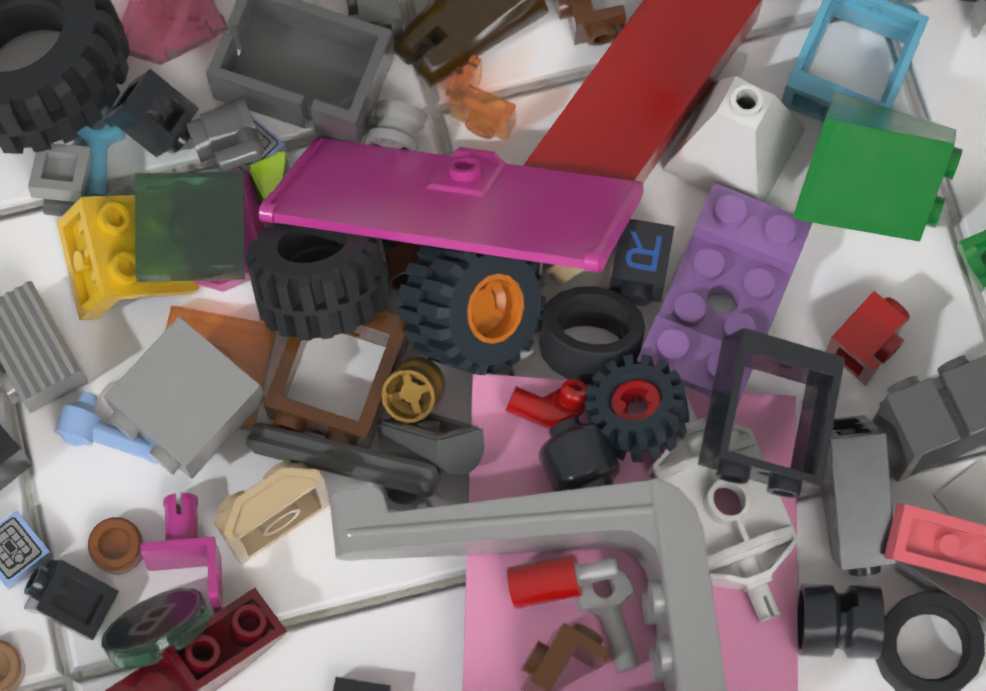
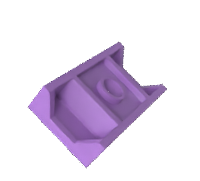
(736, 251)

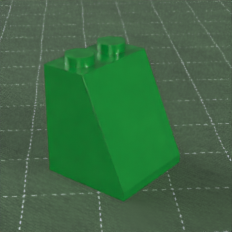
(877, 170)

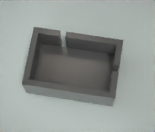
(302, 65)
(934, 417)

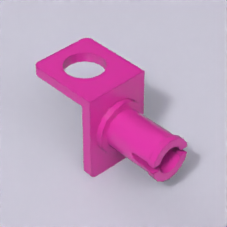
(184, 548)

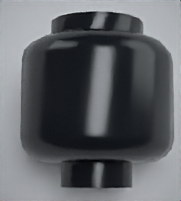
(578, 456)

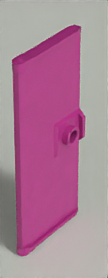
(455, 202)

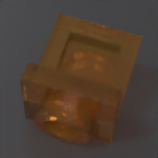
(479, 110)

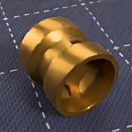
(404, 396)

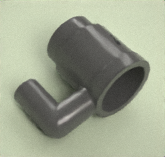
(226, 135)

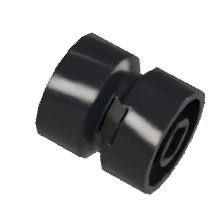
(840, 621)

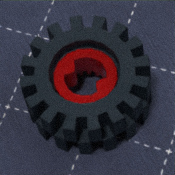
(642, 432)

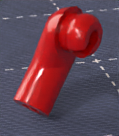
(551, 409)

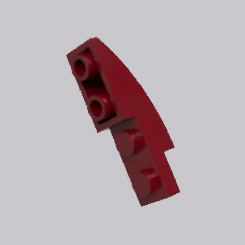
(223, 650)

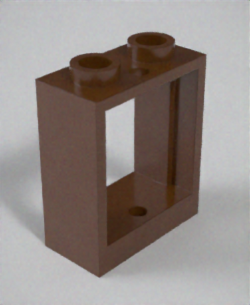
(300, 417)

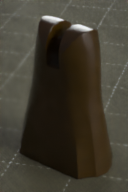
(461, 31)

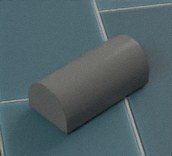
(435, 440)

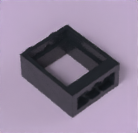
(791, 361)

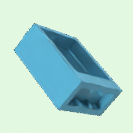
(893, 20)

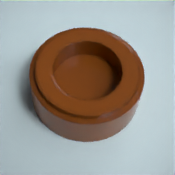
(115, 545)

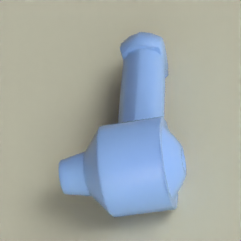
(82, 425)

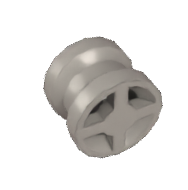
(396, 125)

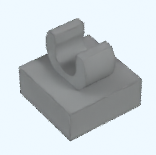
(61, 173)

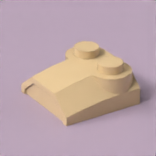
(271, 508)

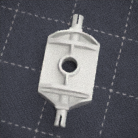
(739, 547)

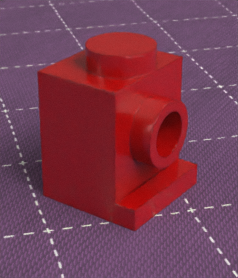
(870, 335)

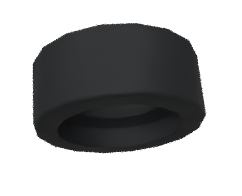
(594, 308)
(958, 616)

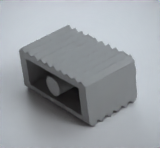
(34, 351)

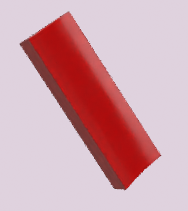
(645, 87)

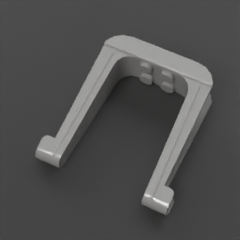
(639, 518)

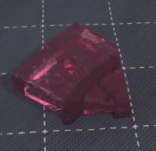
(170, 28)

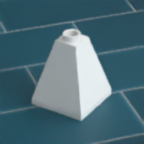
(736, 140)

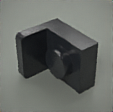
(69, 597)

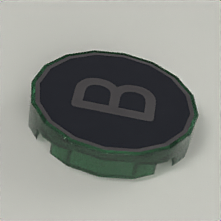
(153, 625)

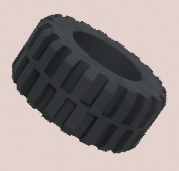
(70, 81)

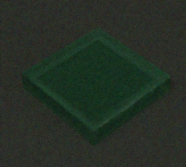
(189, 226)

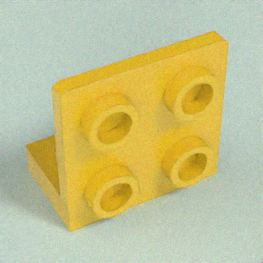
(100, 256)

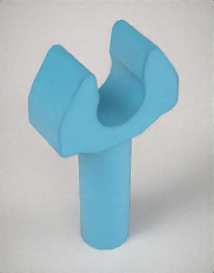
(99, 142)

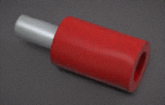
(555, 579)

